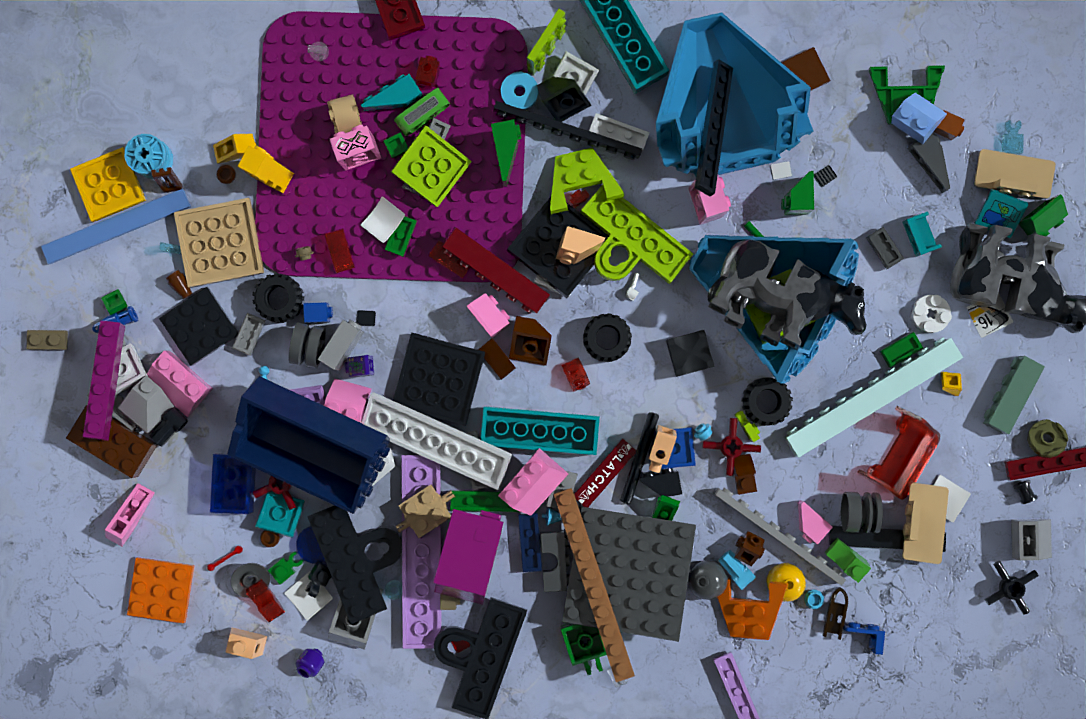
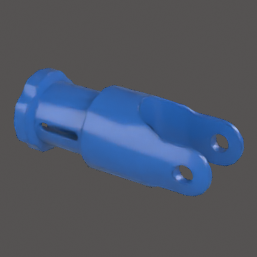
(124, 317)

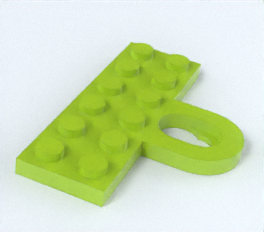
(636, 234)

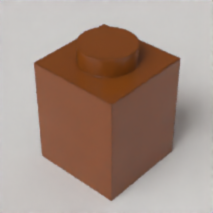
(950, 126)

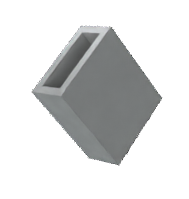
(341, 344)

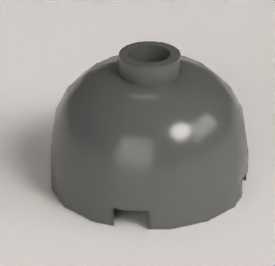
(707, 580)

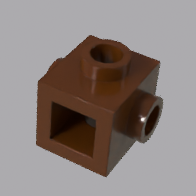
(749, 548)

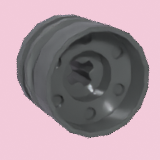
(865, 512)

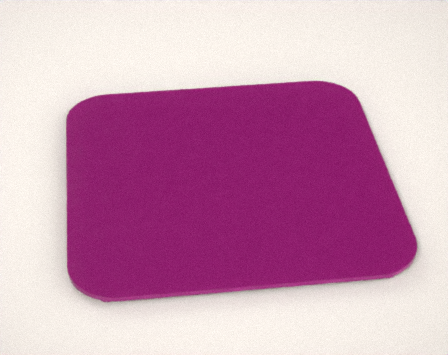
(325, 198)

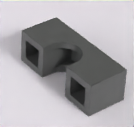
(556, 578)

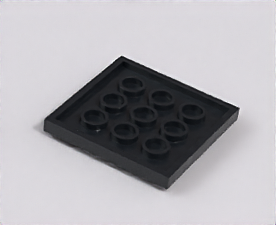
(540, 242)
(439, 378)

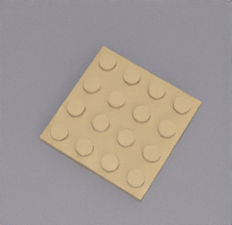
(219, 242)

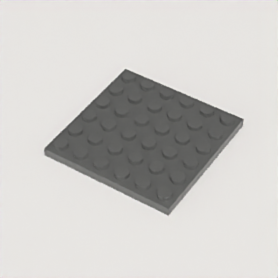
(642, 569)

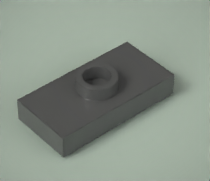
(884, 248)

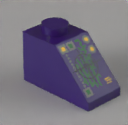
(360, 366)

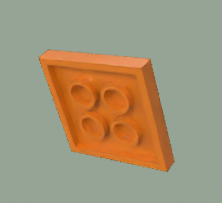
(160, 590)

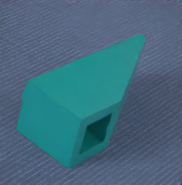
(398, 95)

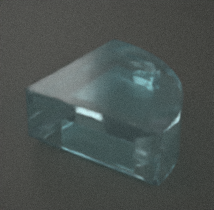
(170, 248)

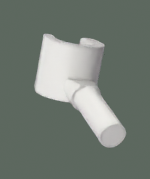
(632, 293)

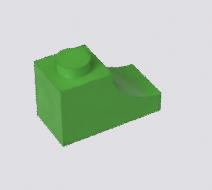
(848, 560)

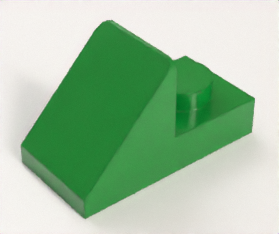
(665, 508)

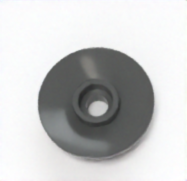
(240, 581)

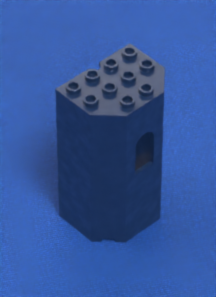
(307, 445)

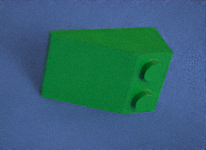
(506, 142)

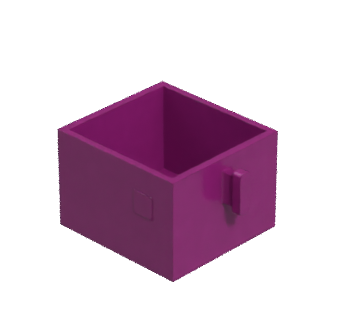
(468, 555)

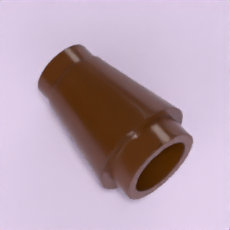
(179, 284)

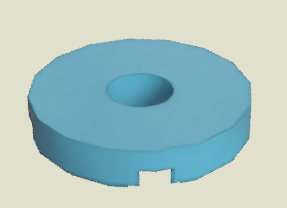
(515, 80)

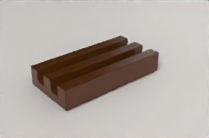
(170, 179)

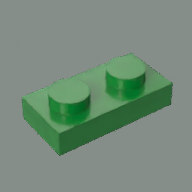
(401, 236)

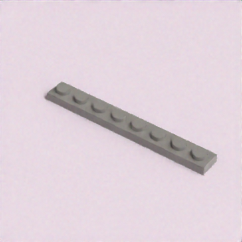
(787, 539)

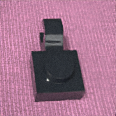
(319, 576)

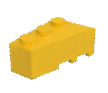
(261, 166)

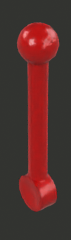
(238, 549)

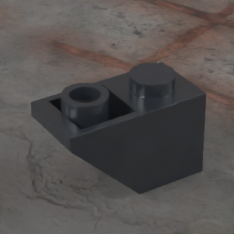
(665, 483)

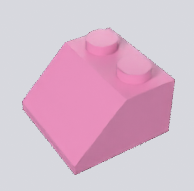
(489, 315)
(348, 399)

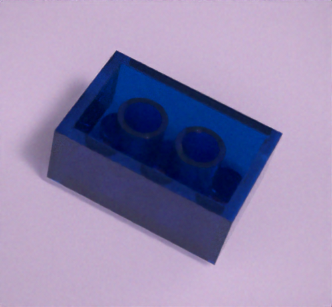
(231, 485)

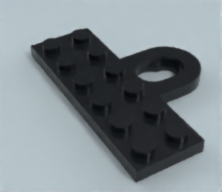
(348, 563)
(488, 656)

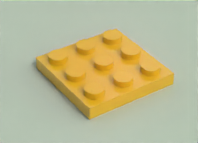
(107, 185)

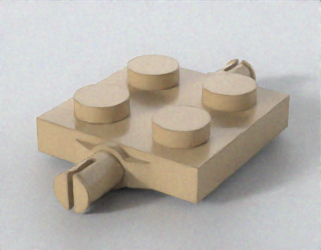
(425, 511)

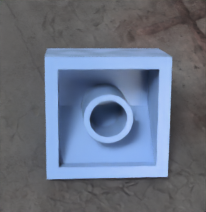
(917, 117)

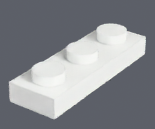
(619, 131)

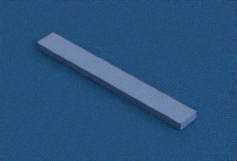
(115, 226)

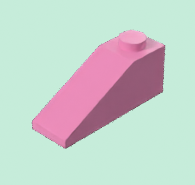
(128, 515)

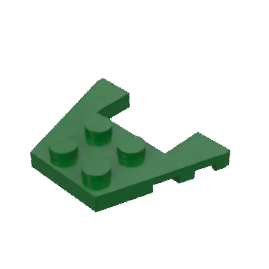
(893, 96)

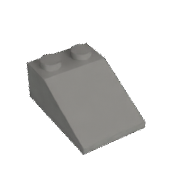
(354, 634)

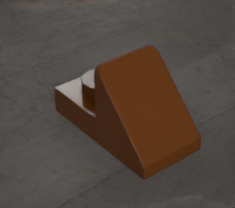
(744, 474)

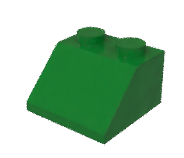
(801, 197)
(1045, 217)

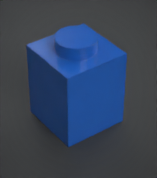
(317, 312)

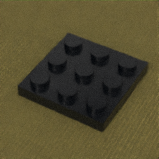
(199, 326)

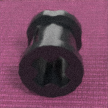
(1025, 492)

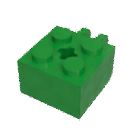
(582, 652)

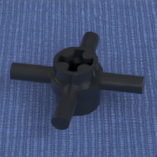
(1019, 587)

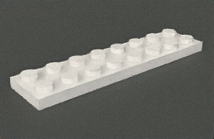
(437, 441)

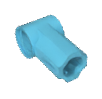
(739, 573)

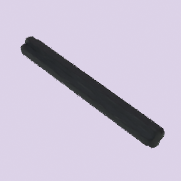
(639, 458)

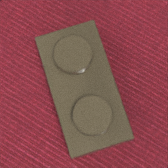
(47, 339)

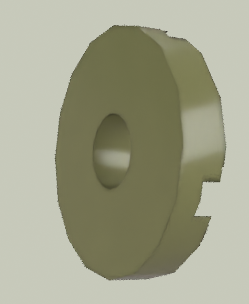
(1043, 448)

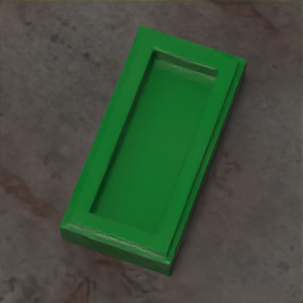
(901, 349)

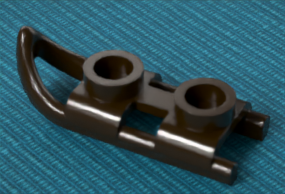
(836, 609)

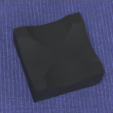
(690, 353)

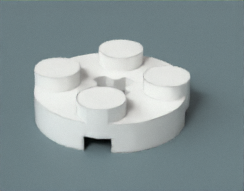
(920, 311)

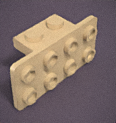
(1014, 174)
(925, 523)

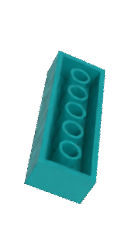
(627, 42)
(540, 430)

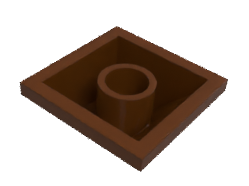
(530, 341)

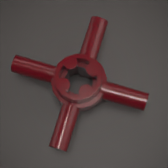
(740, 447)
(273, 486)

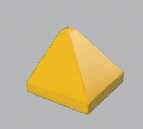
(951, 383)

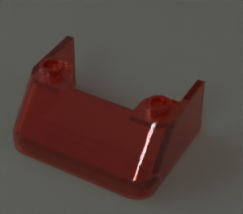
(906, 456)

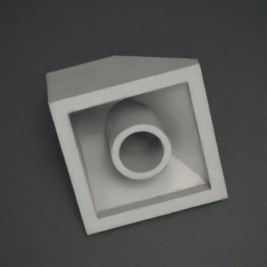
(146, 404)

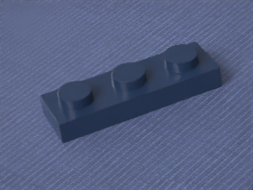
(530, 542)

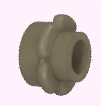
(303, 253)

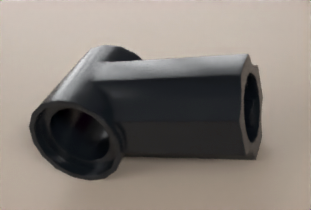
(172, 423)

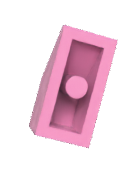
(812, 524)

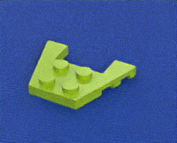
(578, 171)

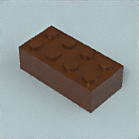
(124, 450)

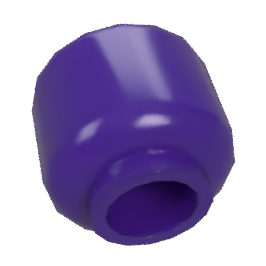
(309, 663)

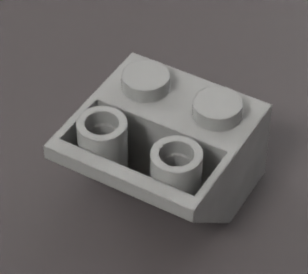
(1031, 539)

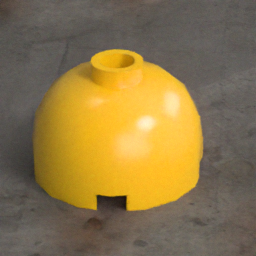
(789, 574)

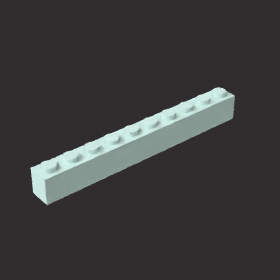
(873, 397)

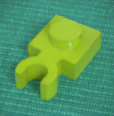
(750, 429)

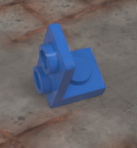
(876, 642)

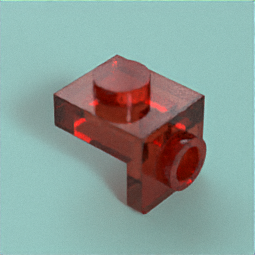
(576, 374)

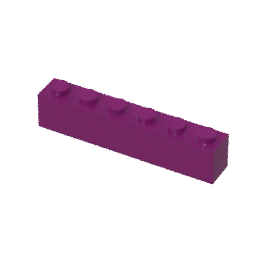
(104, 380)

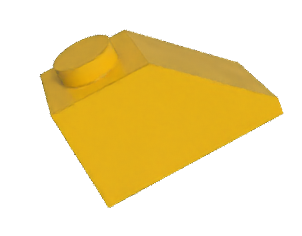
(233, 147)

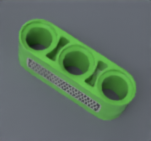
(422, 112)

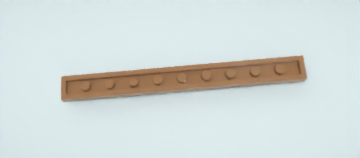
(594, 585)

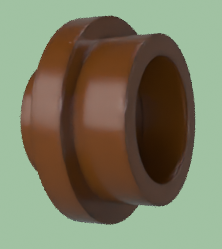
(226, 174)
(269, 539)

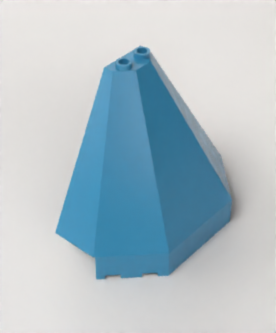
(764, 103)

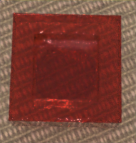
(578, 198)

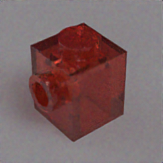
(428, 71)

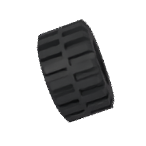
(262, 293)
(607, 320)
(783, 401)

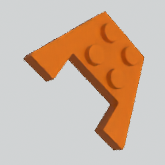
(752, 617)

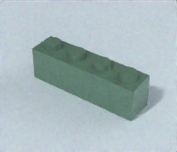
(1013, 394)

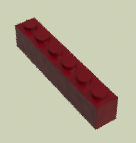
(495, 270)

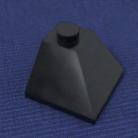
(562, 97)

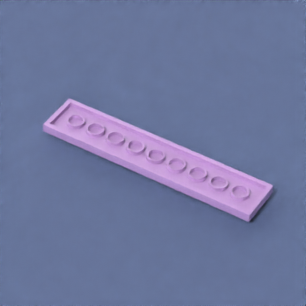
(420, 561)

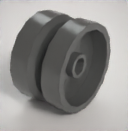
(307, 345)

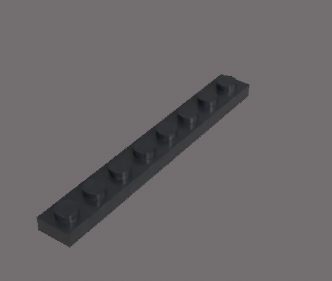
(558, 128)
(714, 128)

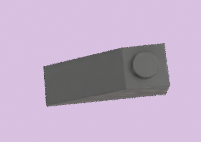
(932, 160)

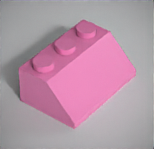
(178, 382)
(533, 483)

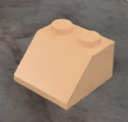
(577, 245)

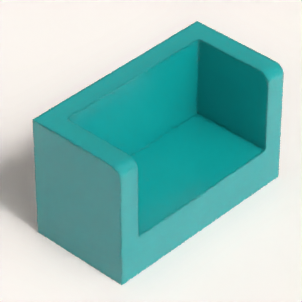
(920, 234)

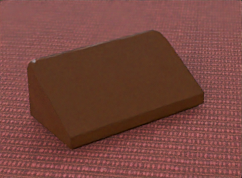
(497, 359)

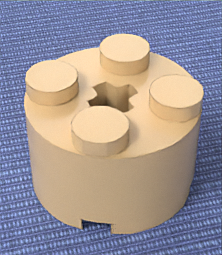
(344, 113)

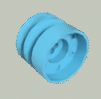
(159, 155)

